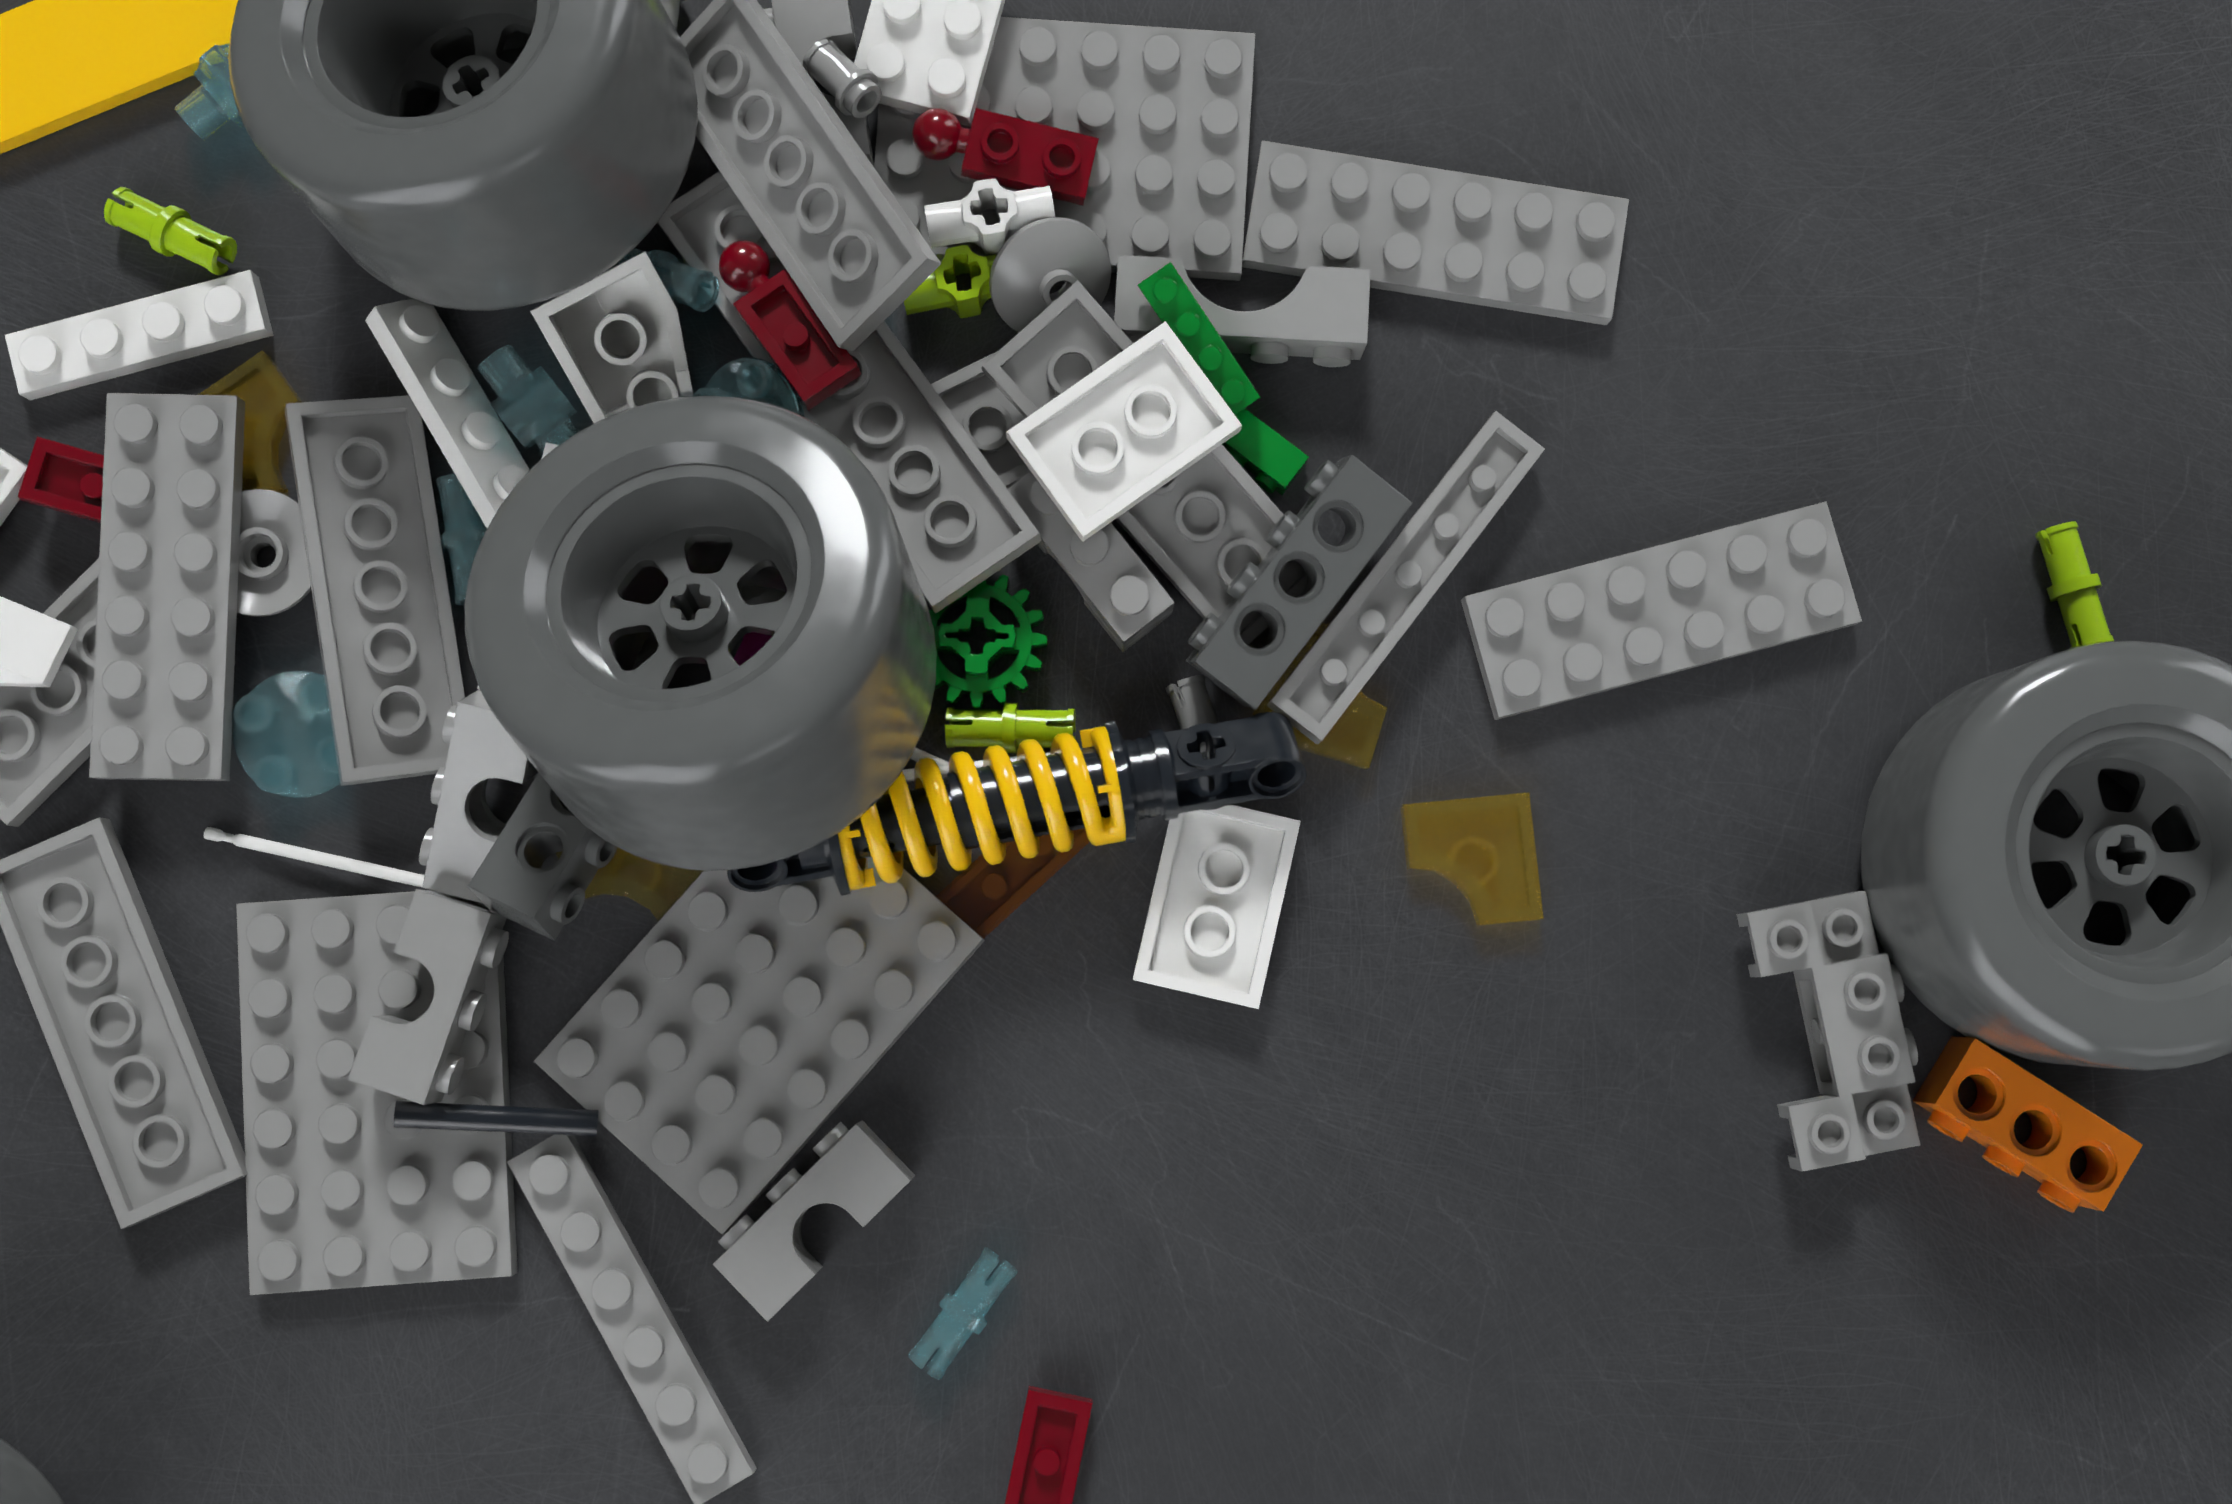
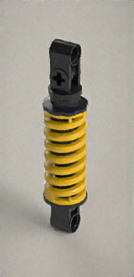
(1043, 795)

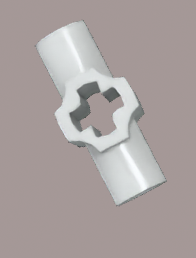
(963, 219)

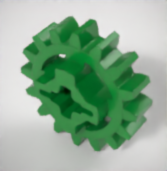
(1008, 642)

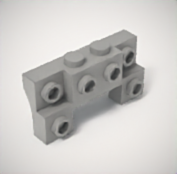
(1851, 1028)

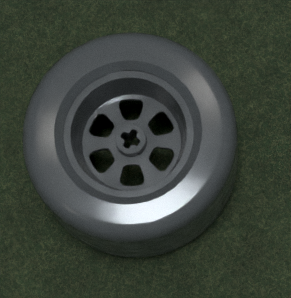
(520, 172)
(657, 532)
(1957, 839)

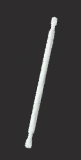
(316, 857)

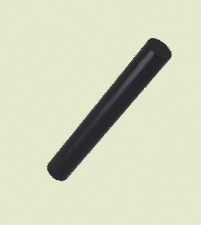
(496, 1118)

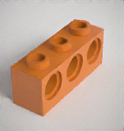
(2056, 1120)

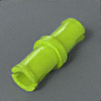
(170, 230)
(2073, 585)
(1006, 726)

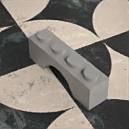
(1318, 319)

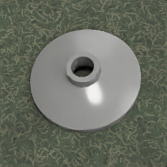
(1040, 257)
(271, 521)

